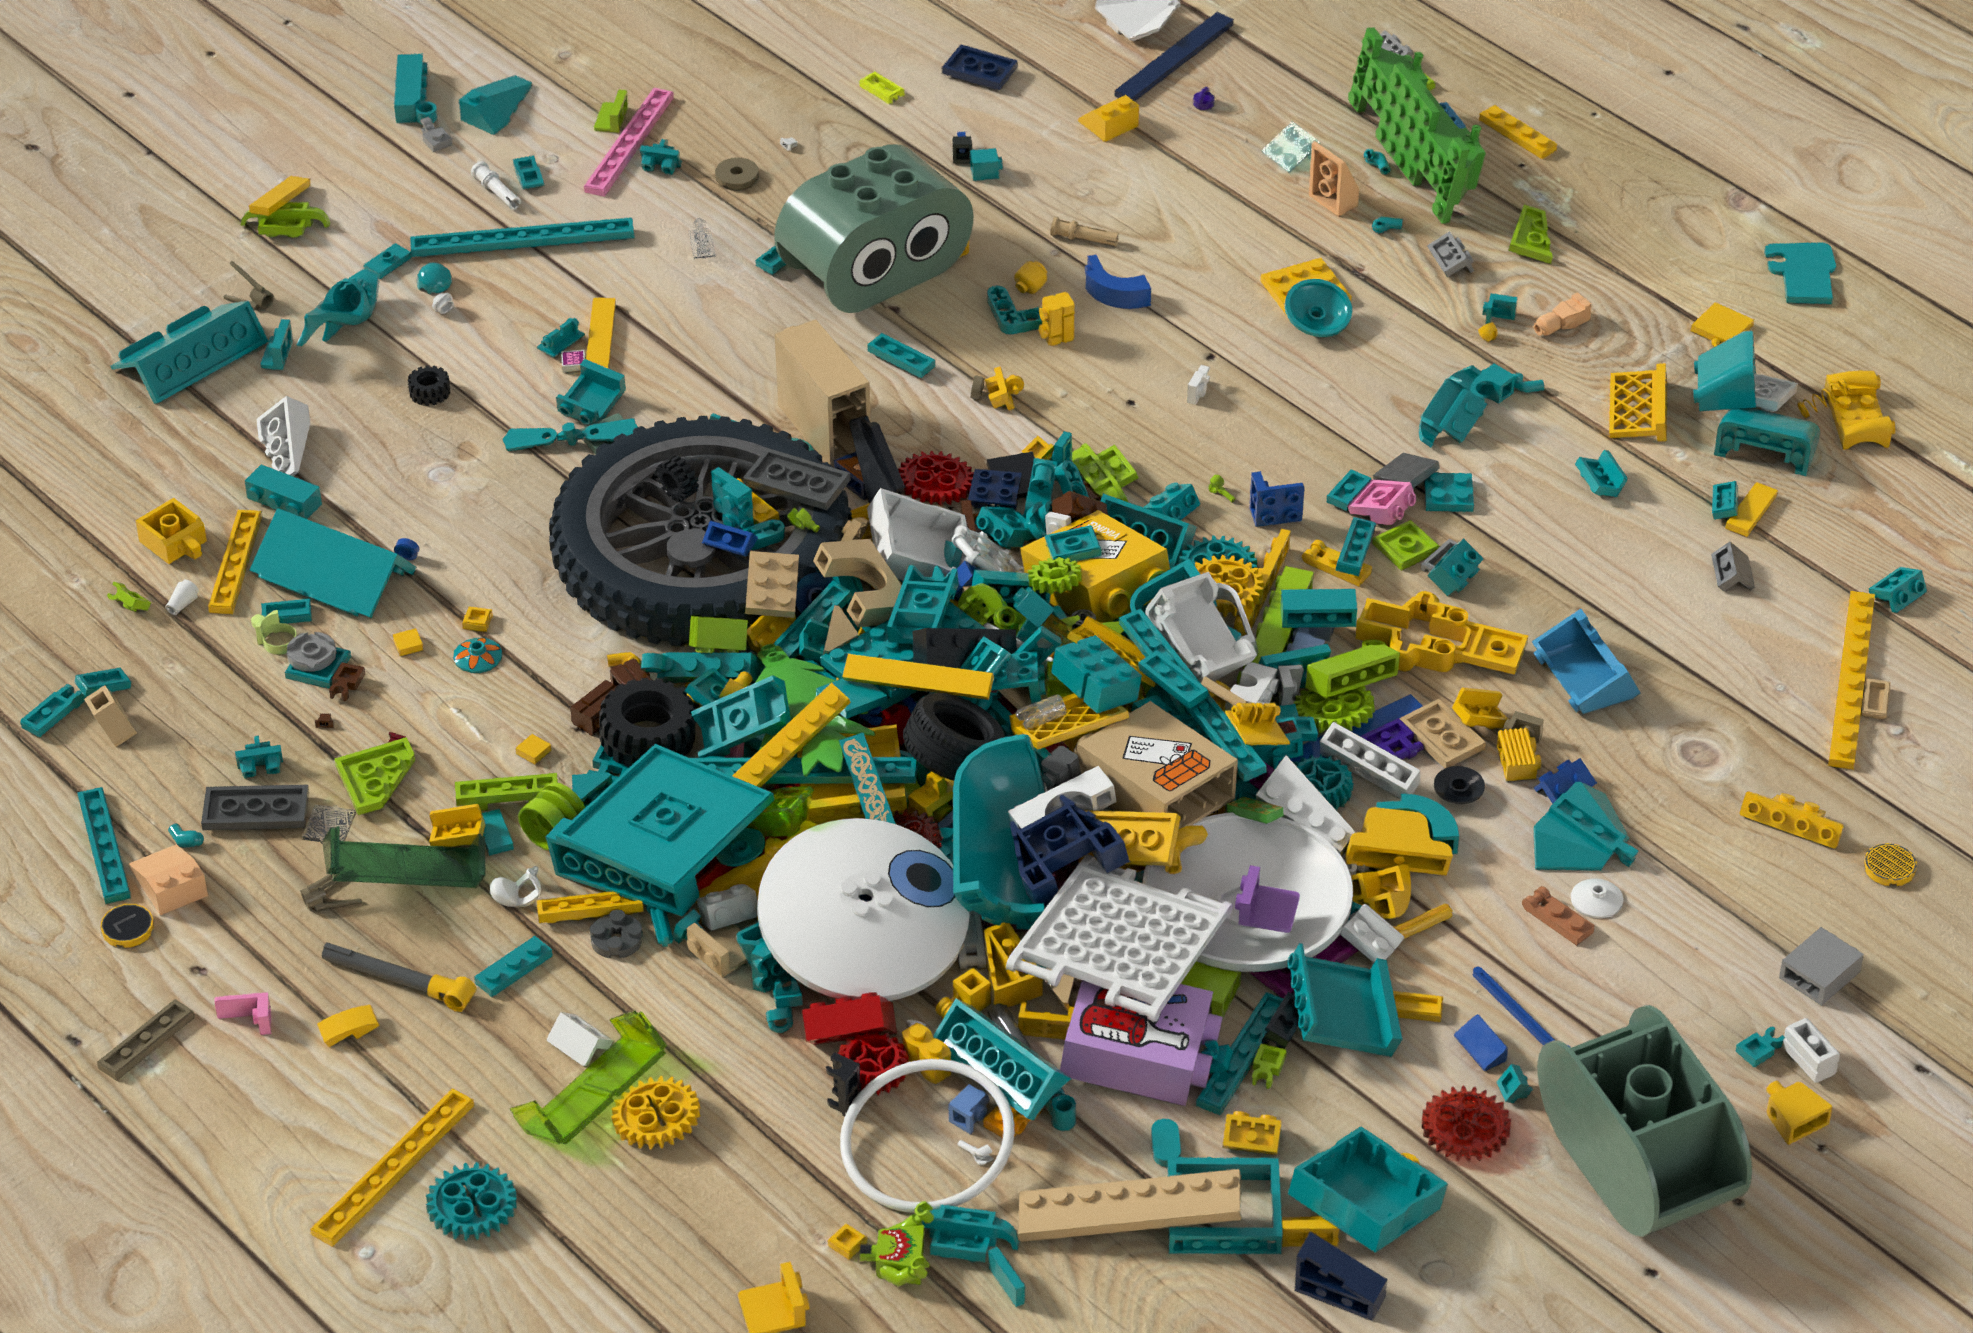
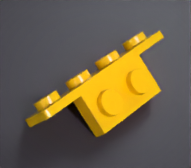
(1792, 817)

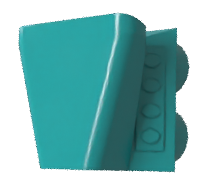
(762, 962)

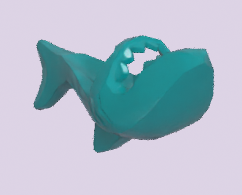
(346, 303)

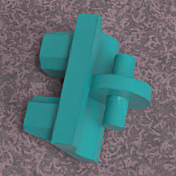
(661, 155)
(259, 754)

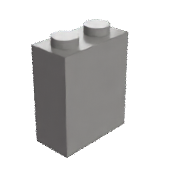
(1821, 966)

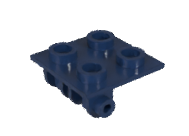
(994, 488)

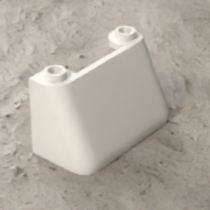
(1196, 630)

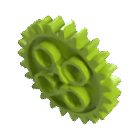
(1345, 709)

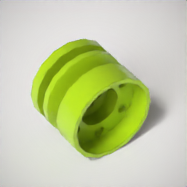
(547, 810)

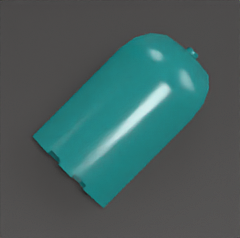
(984, 853)

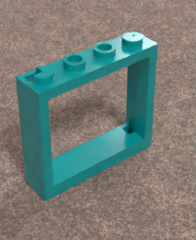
(1229, 1239)

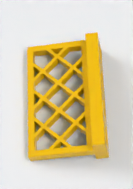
(1656, 403)
(1118, 643)
(1077, 721)

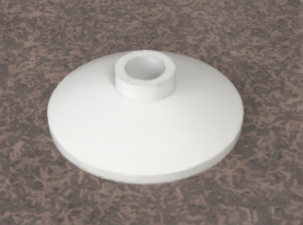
(1597, 898)

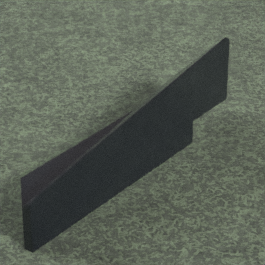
(874, 458)

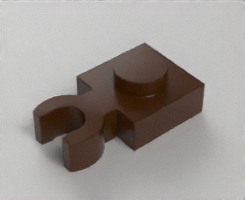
(346, 678)

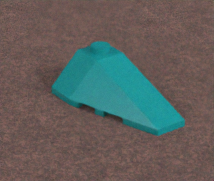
(493, 103)

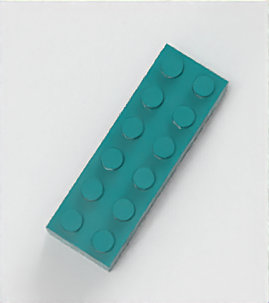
(594, 873)

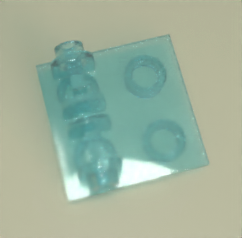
(1290, 147)

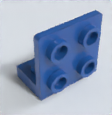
(1275, 503)

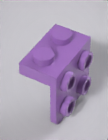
(1264, 905)

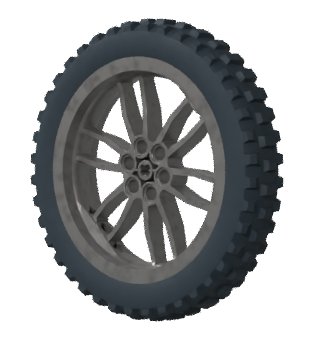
(620, 479)

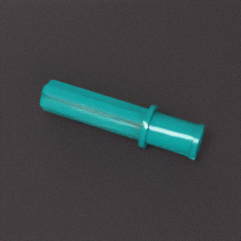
(661, 925)

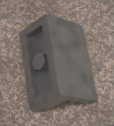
(1731, 567)

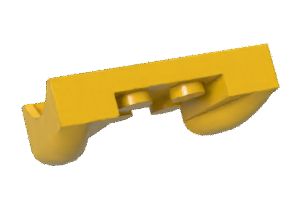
(1859, 414)

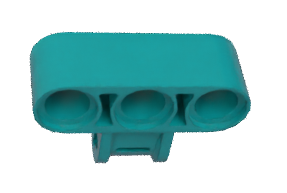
(1040, 482)

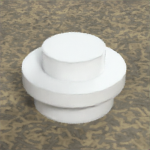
(443, 303)

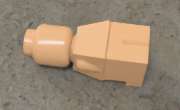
(1565, 315)

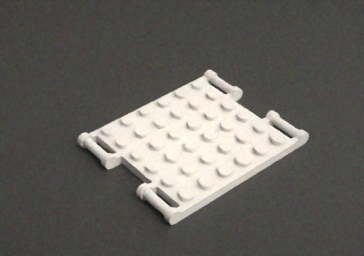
(1120, 936)

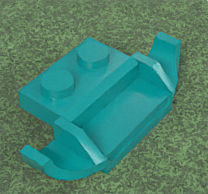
(1452, 408)
(967, 1233)

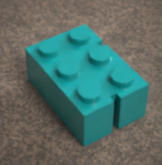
(1096, 674)

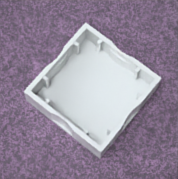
(912, 533)

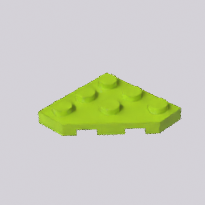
(375, 773)

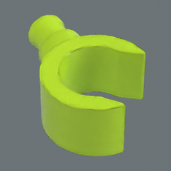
(802, 519)

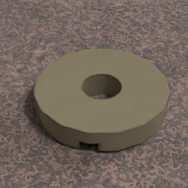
(746, 171)

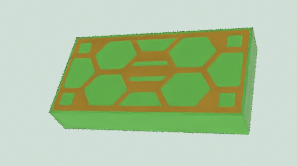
(1255, 810)

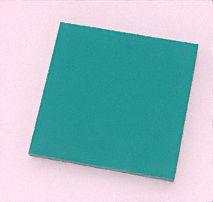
(665, 818)

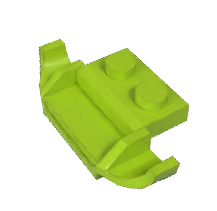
(288, 220)
(1105, 471)

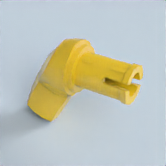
(1186, 837)

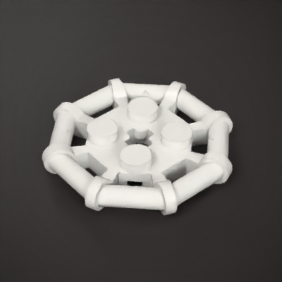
(984, 552)

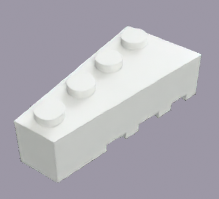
(1305, 804)

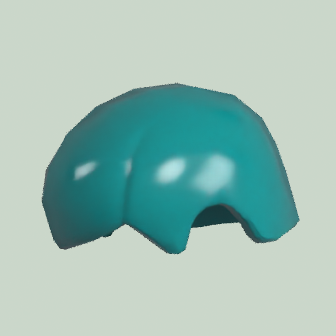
(434, 278)

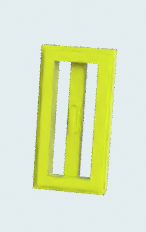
(878, 88)

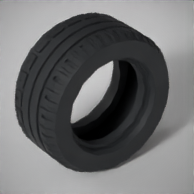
(946, 731)

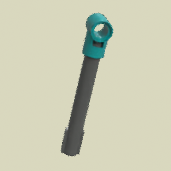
(1060, 1106)

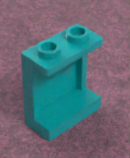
(592, 393)

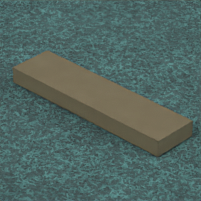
(145, 1040)

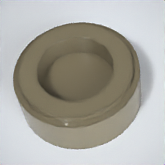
(977, 387)

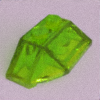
(785, 812)

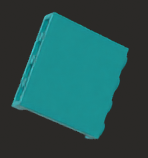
(1345, 1004)

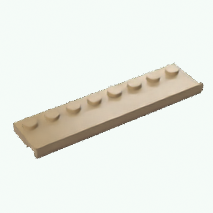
(1129, 1205)

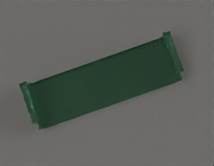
(404, 863)

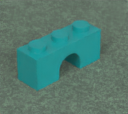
(1493, 384)

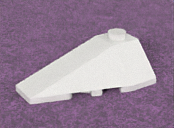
(285, 434)

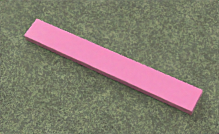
(628, 142)

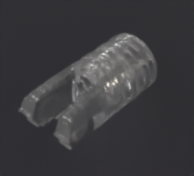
(1042, 712)

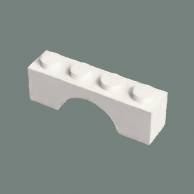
(1089, 792)

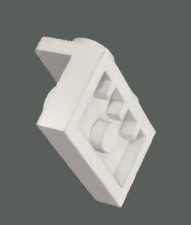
(1371, 934)

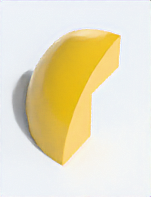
(1384, 890)

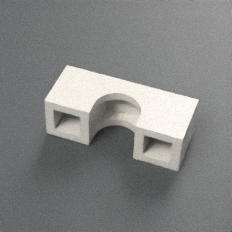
(1256, 684)

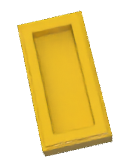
(1418, 1006)

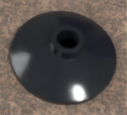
(1459, 785)

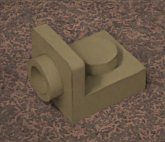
(1522, 720)

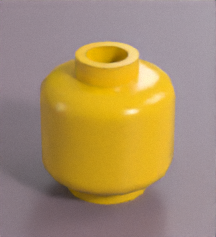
(1030, 277)

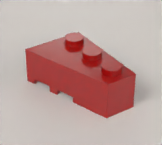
(848, 1017)

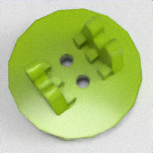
(973, 599)

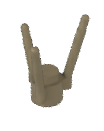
(258, 295)
(315, 894)

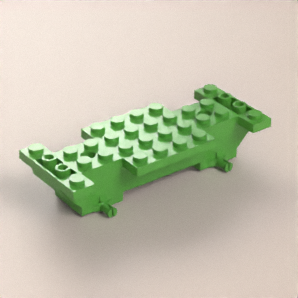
(1415, 125)

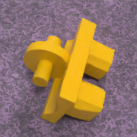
(1002, 388)

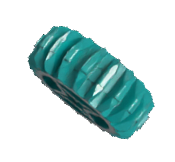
(1329, 778)

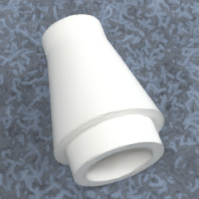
(182, 596)

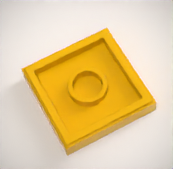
(1721, 323)

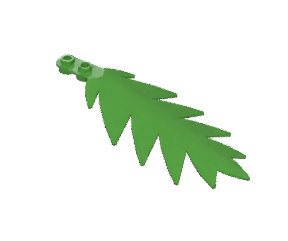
(801, 690)

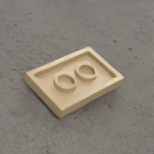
(772, 584)
(1443, 733)

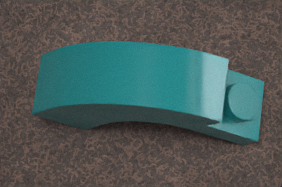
(1440, 821)

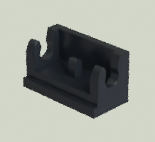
(1283, 1023)
(846, 1082)

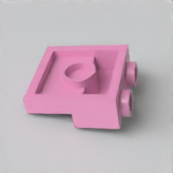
(1383, 501)

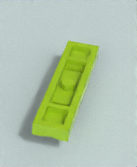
(501, 789)

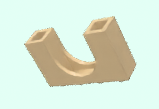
(863, 561)

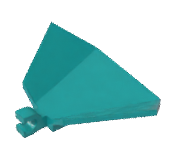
(1580, 833)

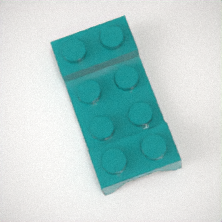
(920, 604)
(743, 716)

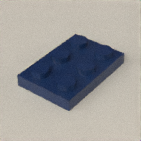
(979, 67)

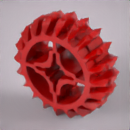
(875, 1055)

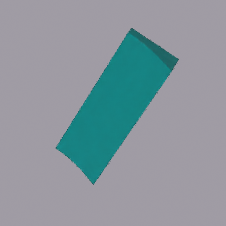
(1016, 1069)

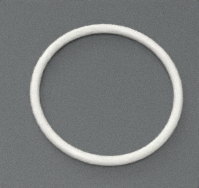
(915, 1066)

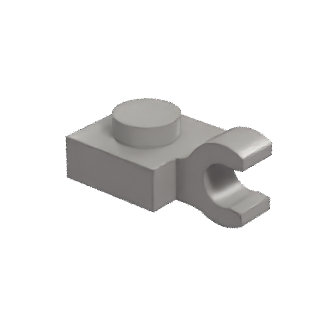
(434, 138)

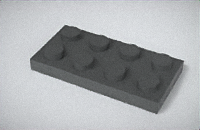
(796, 479)
(255, 807)

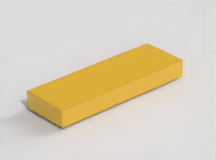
(1752, 509)

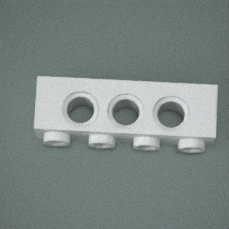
(1369, 761)

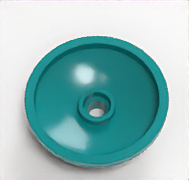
(1321, 300)

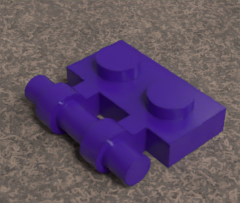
(1394, 735)

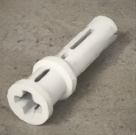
(490, 180)

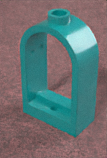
(1176, 574)

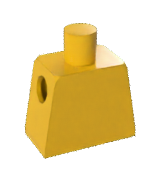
(1796, 1110)

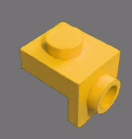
(1040, 449)

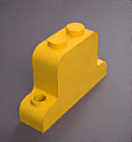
(1397, 839)

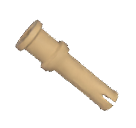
(1074, 230)

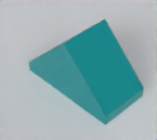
(590, 785)

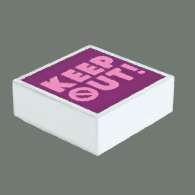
(571, 360)

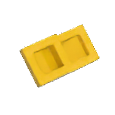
(351, 1021)

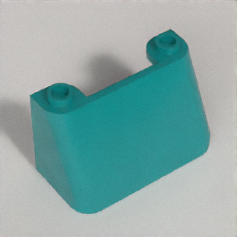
(1727, 375)
(1769, 431)

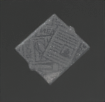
(328, 817)

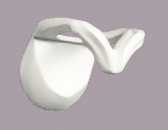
(506, 891)

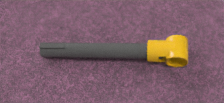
(454, 993)

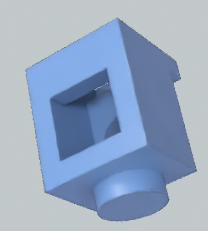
(968, 1108)

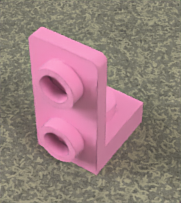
(246, 1005)

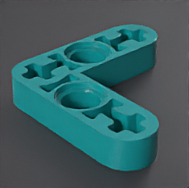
(1018, 319)
(1068, 479)

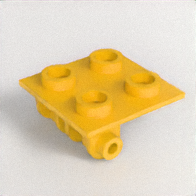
(1257, 723)

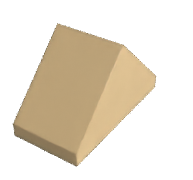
(840, 631)

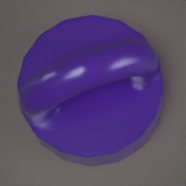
(1204, 100)

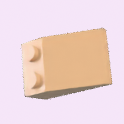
(1332, 181)
(170, 879)

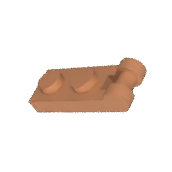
(1558, 916)

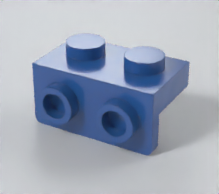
(1560, 782)

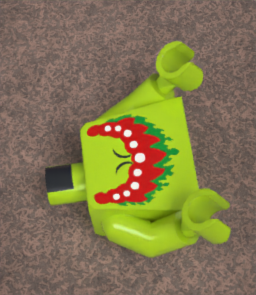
(901, 1249)

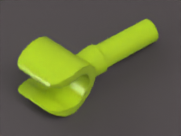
(1215, 486)

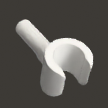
(980, 1155)

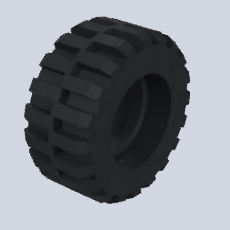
(646, 702)

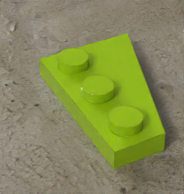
(1531, 235)

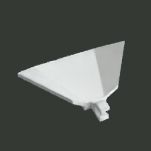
(1136, 17)

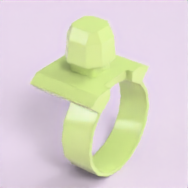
(267, 625)

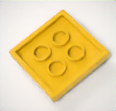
(1282, 280)

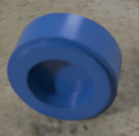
(407, 548)

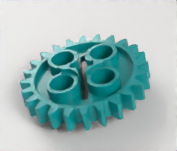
(1217, 548)
(455, 1211)

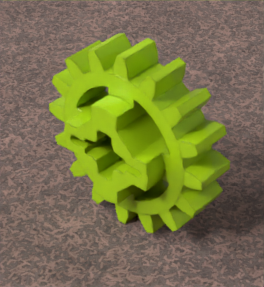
(1055, 575)

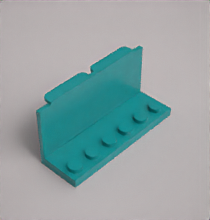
(193, 347)
(326, 564)

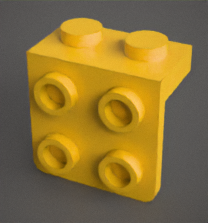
(775, 1305)

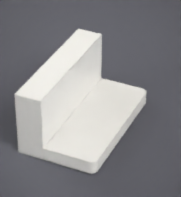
(577, 1038)

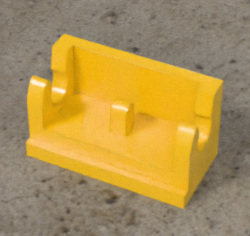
(767, 631)
(1044, 1024)

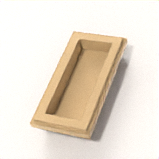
(1876, 699)

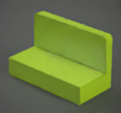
(612, 114)

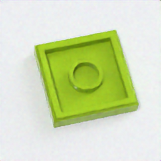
(1405, 545)

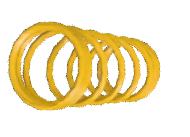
(1844, 389)

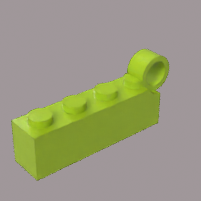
(1353, 669)

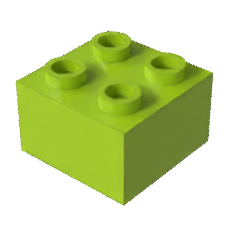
(718, 633)

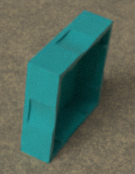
(1367, 1189)

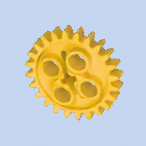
(1237, 575)
(638, 1121)

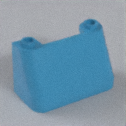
(1584, 665)

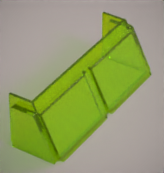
(594, 1088)

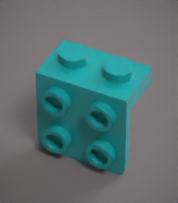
(1022, 671)

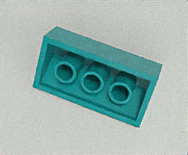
(1162, 529)

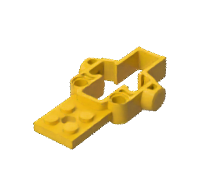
(1445, 622)

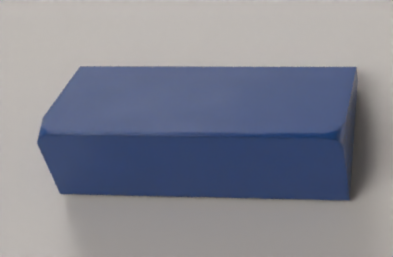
(729, 538)
(1482, 1043)

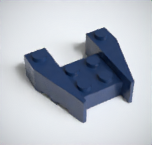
(1059, 841)

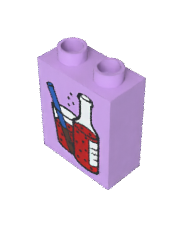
(1138, 1054)

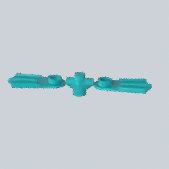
(530, 437)

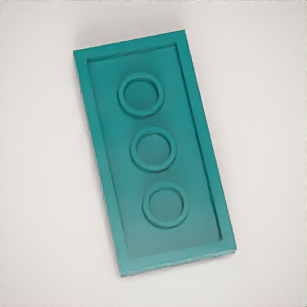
(707, 690)

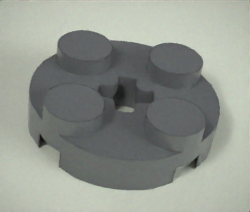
(616, 923)

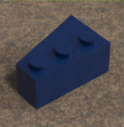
(1338, 1279)

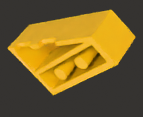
(1007, 986)

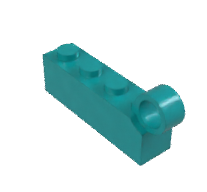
(412, 91)
(688, 666)

